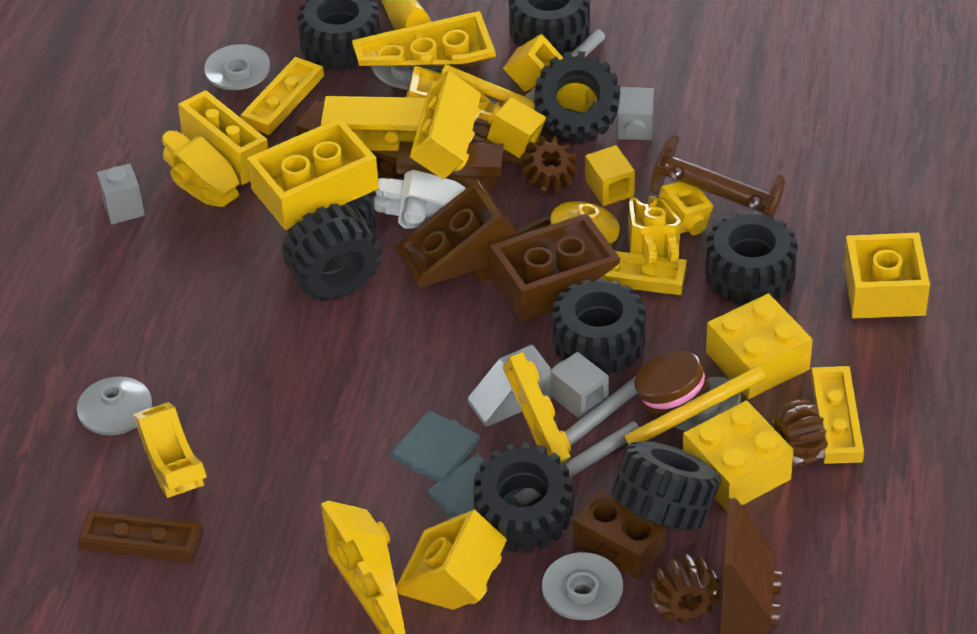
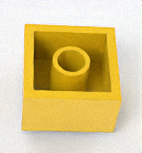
(886, 275)
(759, 336)
(742, 452)

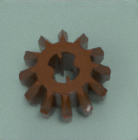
(555, 176)
(802, 429)
(684, 589)

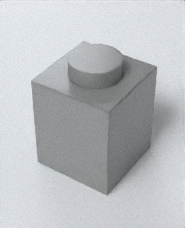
(636, 113)
(120, 193)
(579, 385)

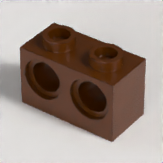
(618, 535)

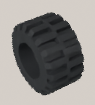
(559, 21)
(330, 27)
(582, 71)
(332, 252)
(750, 257)
(600, 323)
(519, 470)
(665, 485)

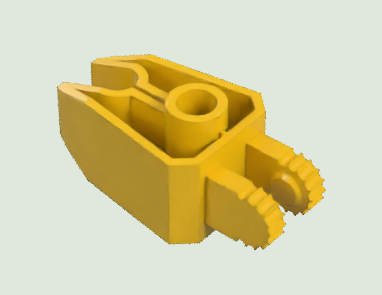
(200, 169)
(653, 229)

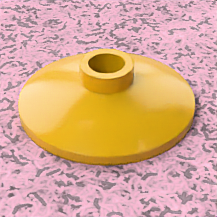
(601, 217)

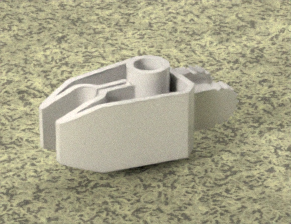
(414, 197)

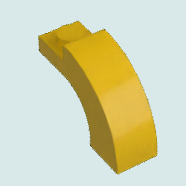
(168, 450)

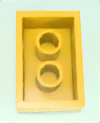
(313, 172)

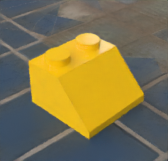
(453, 562)

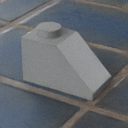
(493, 396)

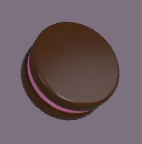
(670, 382)

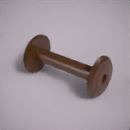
(713, 181)

